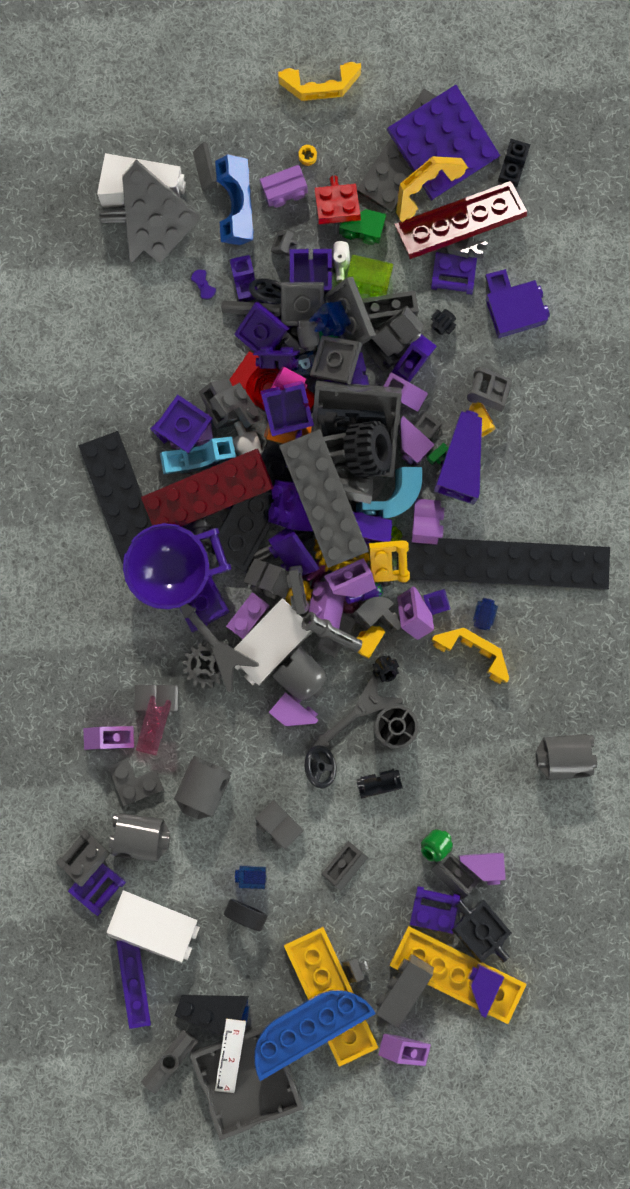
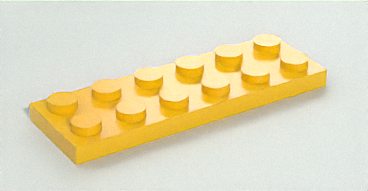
(321, 972)
(452, 972)

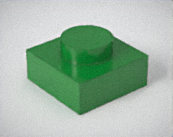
(438, 455)

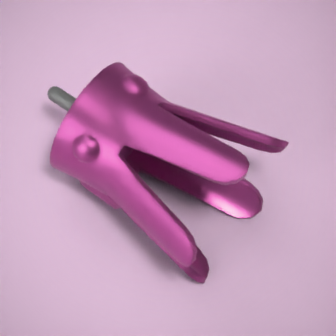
(317, 574)

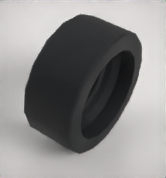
(245, 915)

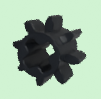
(443, 322)
(385, 668)

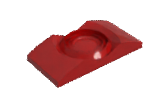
(256, 380)

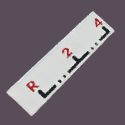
(230, 1055)

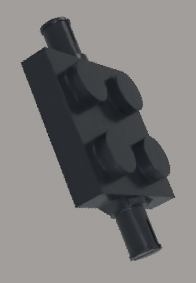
(481, 931)

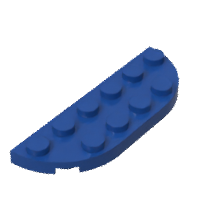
(307, 1029)

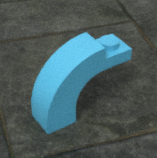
(200, 458)
(407, 488)

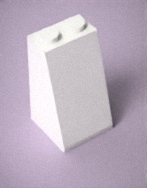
(114, 166)
(272, 641)
(153, 927)

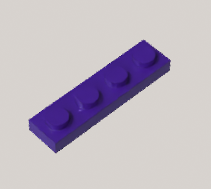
(133, 985)

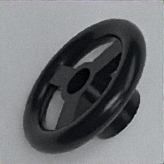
(267, 294)
(315, 766)

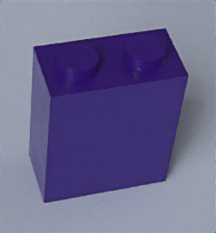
(517, 309)

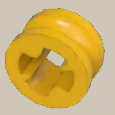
(311, 161)

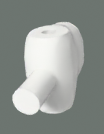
(341, 259)
(245, 440)

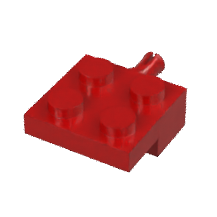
(337, 203)

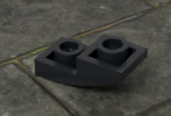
(514, 162)

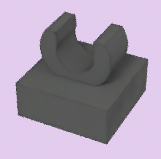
(282, 242)
(290, 341)
(354, 969)

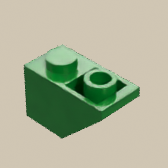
(367, 229)

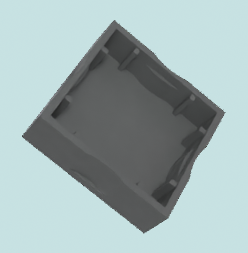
(360, 397)
(253, 1099)

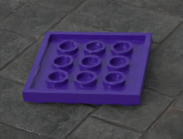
(443, 129)

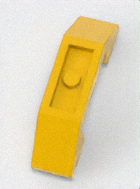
(290, 80)
(452, 167)
(497, 669)

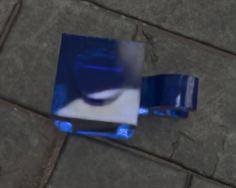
(331, 319)

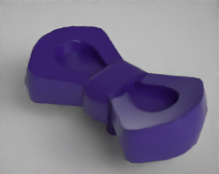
(206, 290)

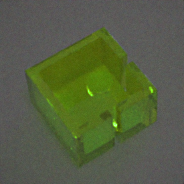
(370, 275)

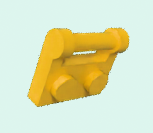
(382, 561)

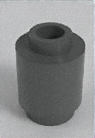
(307, 336)

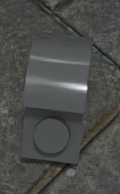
(377, 609)

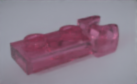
(153, 727)

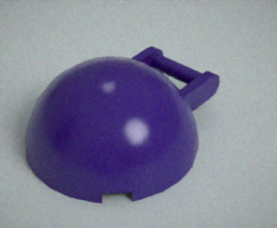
(170, 565)

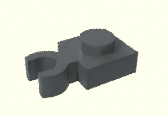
(468, 246)

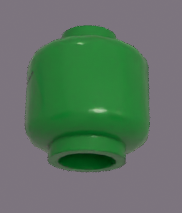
(436, 845)

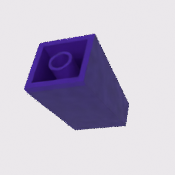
(462, 463)

